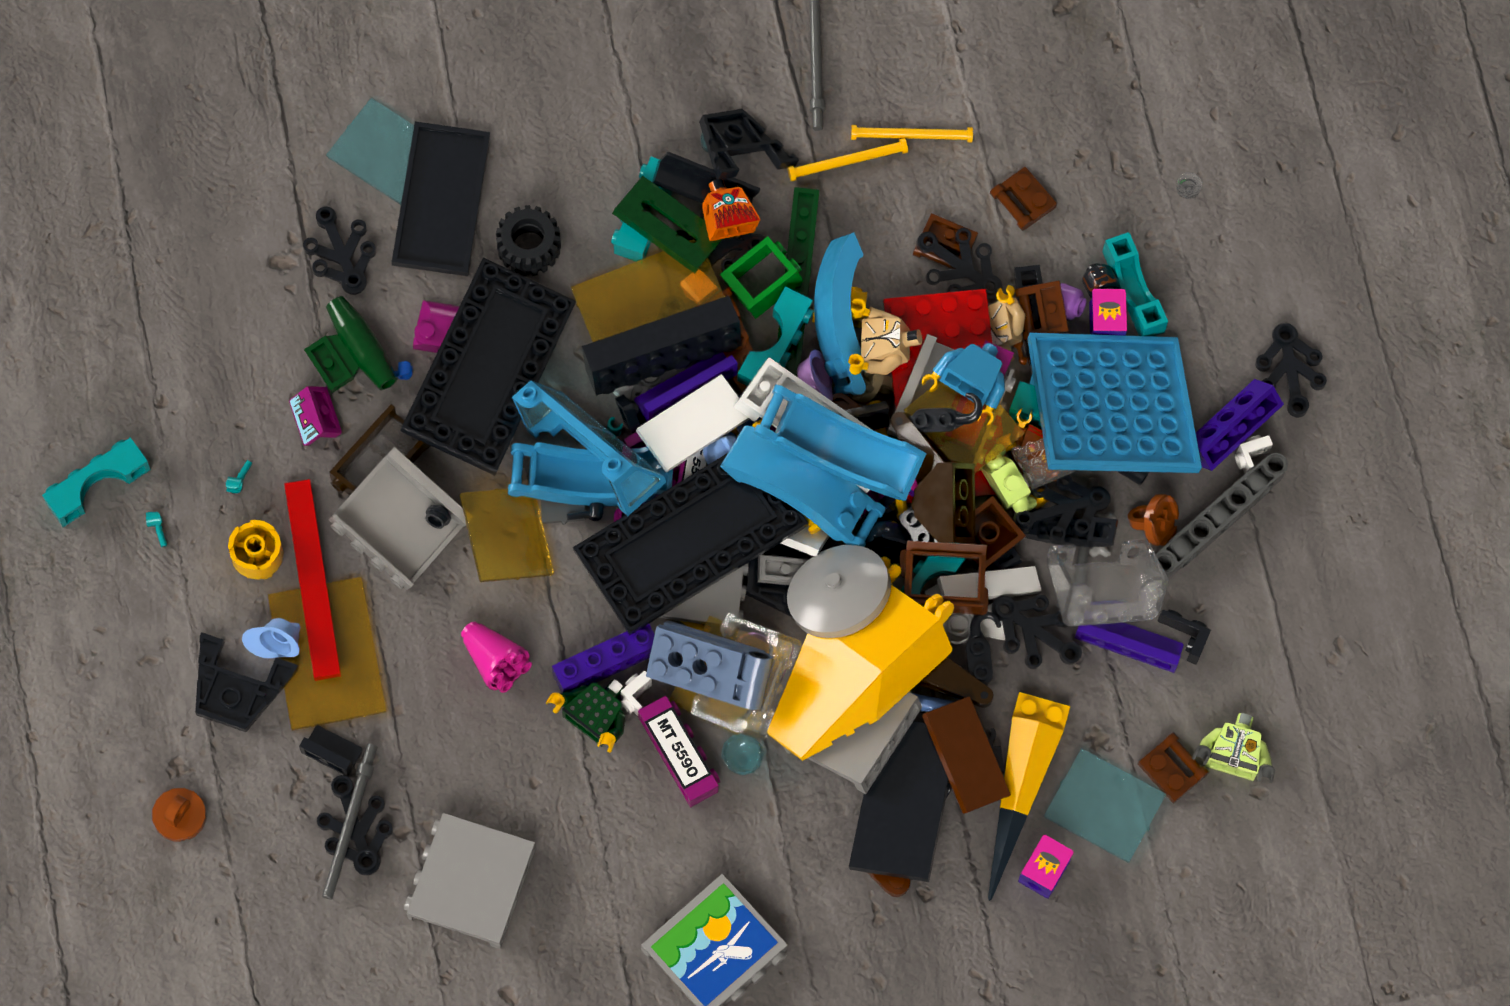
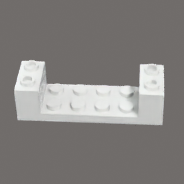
(759, 393)

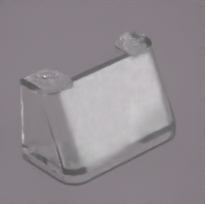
(784, 654)

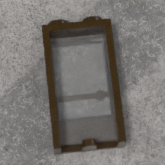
(372, 448)

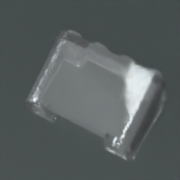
(1108, 590)

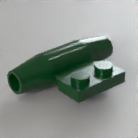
(352, 349)

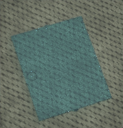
(376, 149)
(1105, 805)

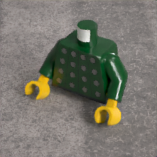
(593, 711)

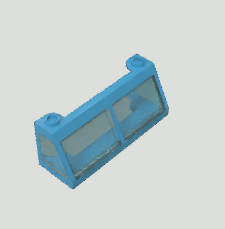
(551, 411)

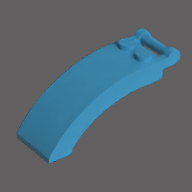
(834, 315)
(841, 445)
(569, 475)
(817, 494)

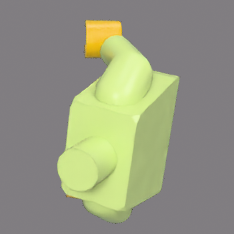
(1010, 485)

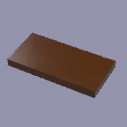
(966, 755)

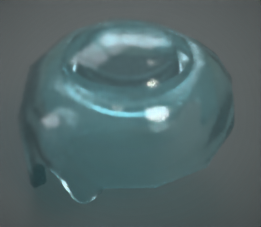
(742, 754)

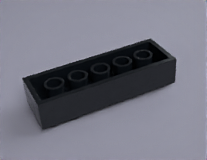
(662, 346)

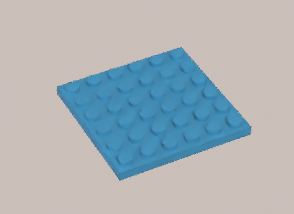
(1113, 403)

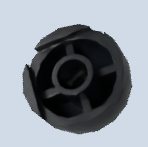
(887, 540)

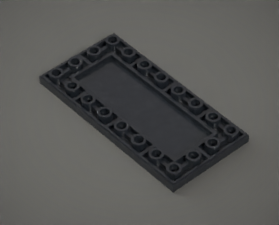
(488, 355)
(683, 543)

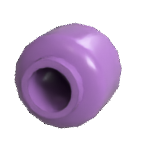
(1073, 301)

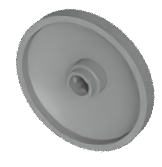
(839, 591)

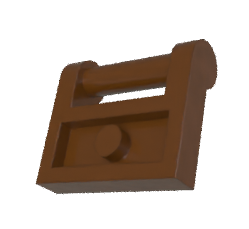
(1029, 194)
(945, 233)
(1050, 308)
(1167, 774)

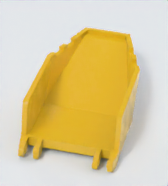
(860, 675)

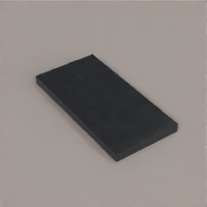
(441, 198)
(903, 811)

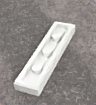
(998, 582)

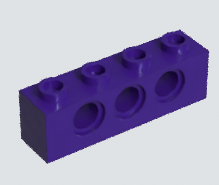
(1236, 422)
(604, 659)

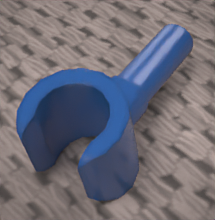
(404, 370)

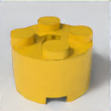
(250, 537)

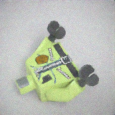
(1237, 750)

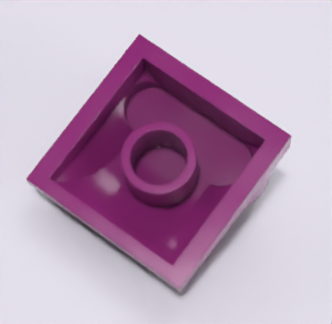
(433, 325)

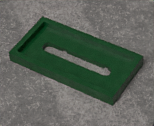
(687, 253)

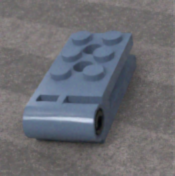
(732, 673)

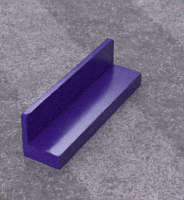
(683, 384)
(1133, 643)

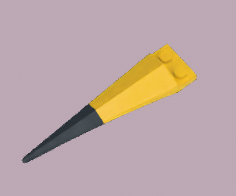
(1032, 743)

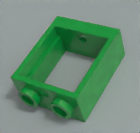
(770, 295)

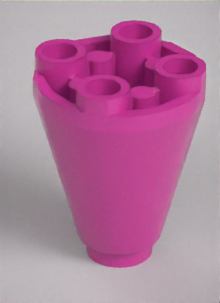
(495, 656)

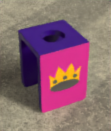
(1108, 312)
(1045, 866)

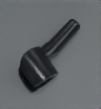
(594, 514)

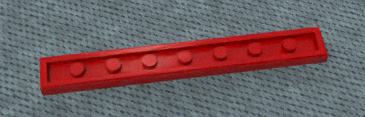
(312, 580)

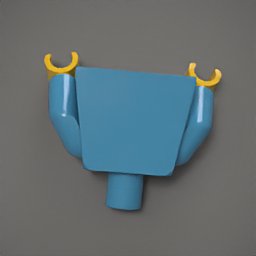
(973, 372)

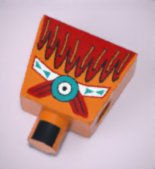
(728, 212)

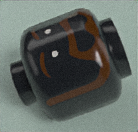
(1099, 277)

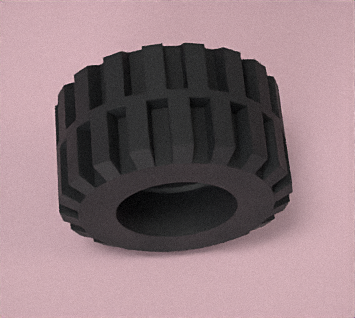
(523, 222)

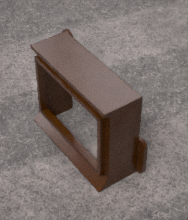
(962, 605)

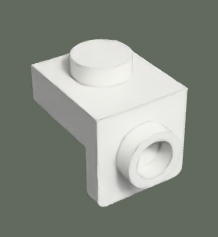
(1252, 448)
(634, 688)

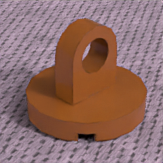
(1157, 519)
(179, 814)

